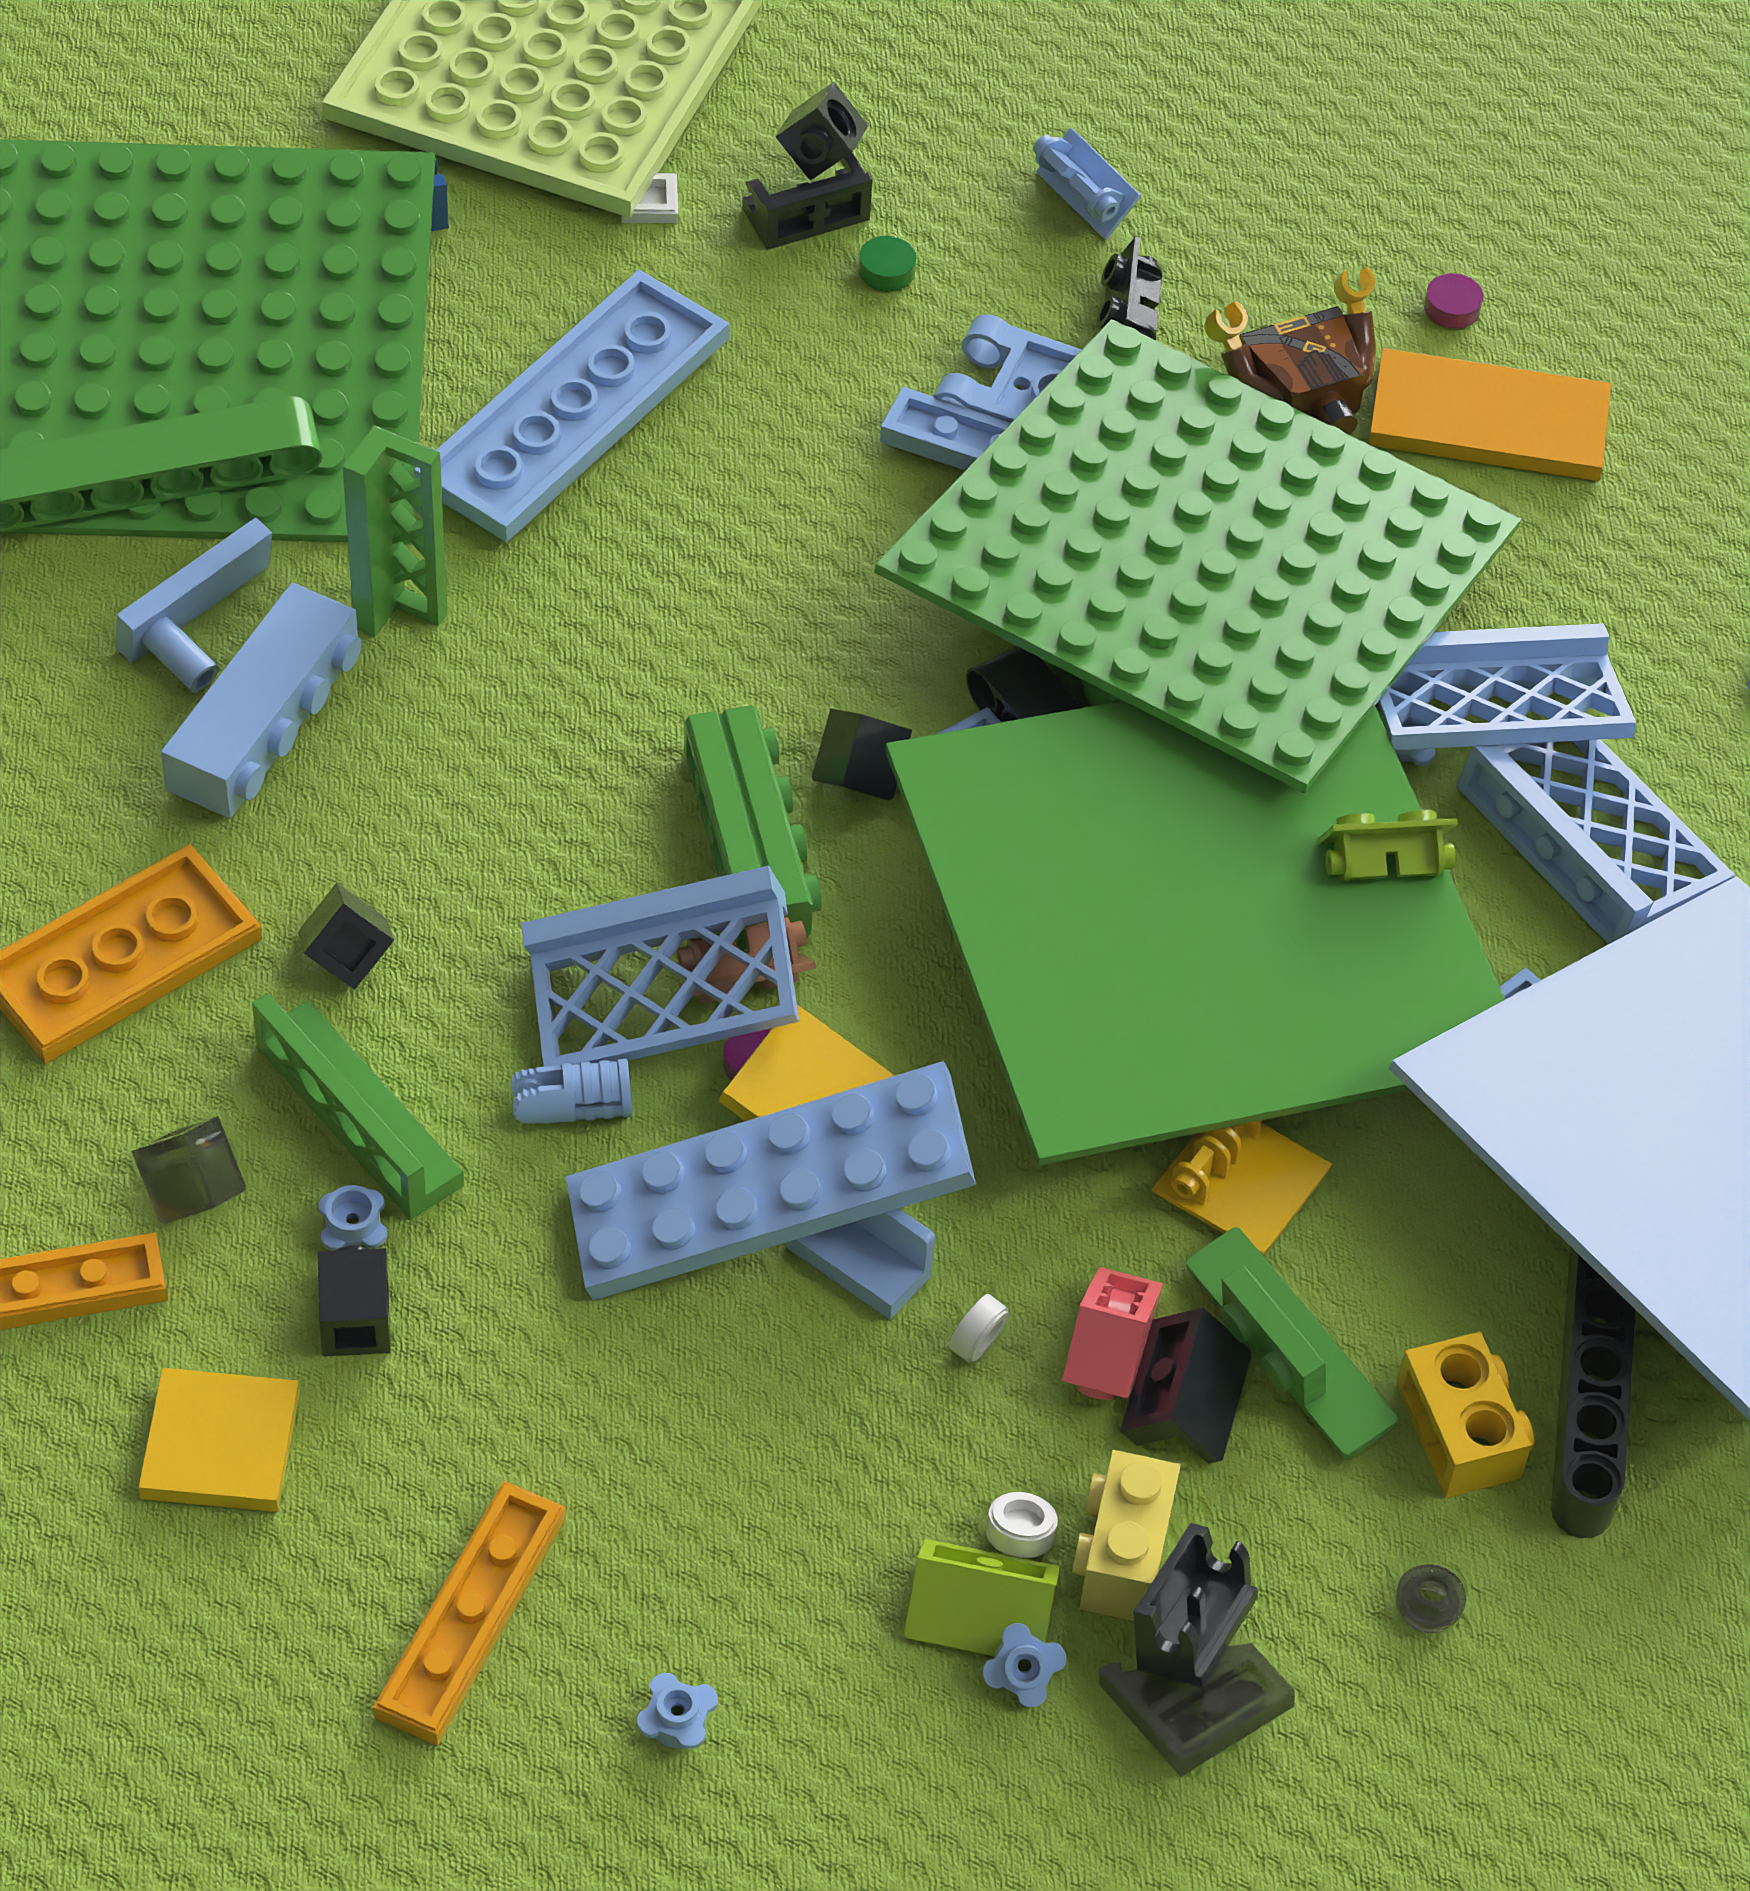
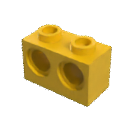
(1452, 1416)

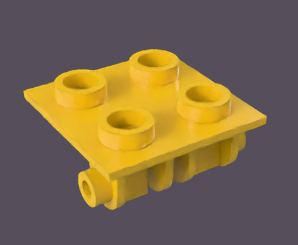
(1243, 1180)

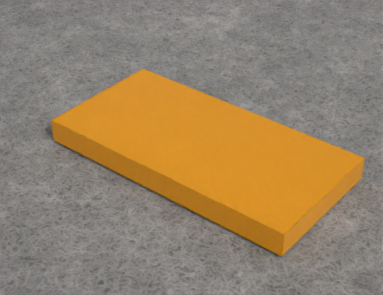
(1490, 414)
(121, 952)

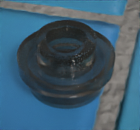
(1425, 1614)

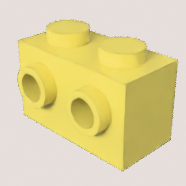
(1129, 1532)

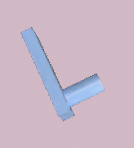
(158, 616)

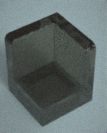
(189, 1170)

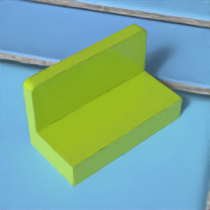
(972, 1594)

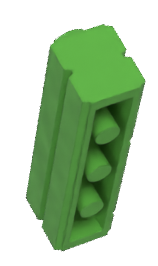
(748, 805)

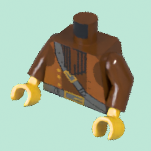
(1308, 361)

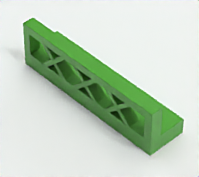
(380, 523)
(355, 1105)

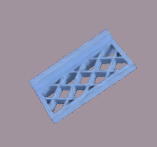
(1517, 667)
(1565, 847)
(662, 921)

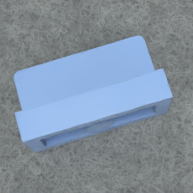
(873, 1258)

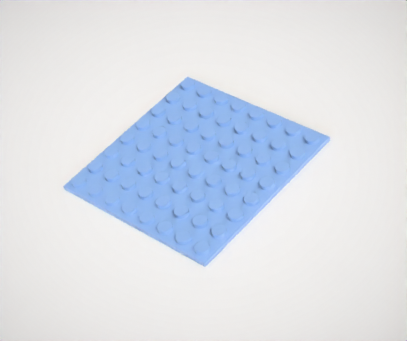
(1628, 1118)

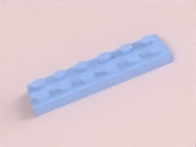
(575, 403)
(769, 1180)

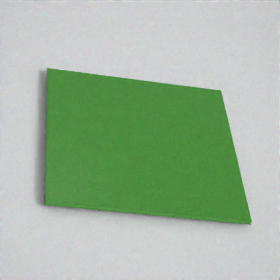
(210, 284)
(1202, 552)
(1170, 928)

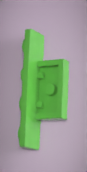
(1291, 1343)

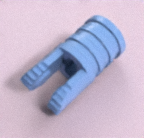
(572, 1092)

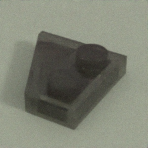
(1197, 1722)

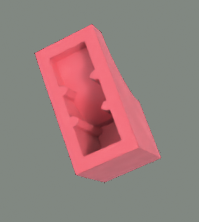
(1111, 1334)

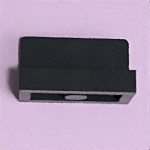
(1187, 1384)

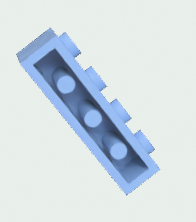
(261, 701)

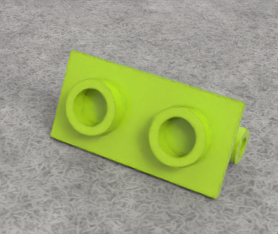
(1363, 846)

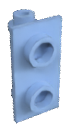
(1085, 180)

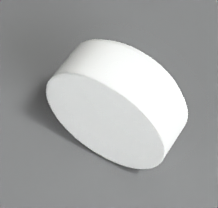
(979, 1328)
(1021, 1525)

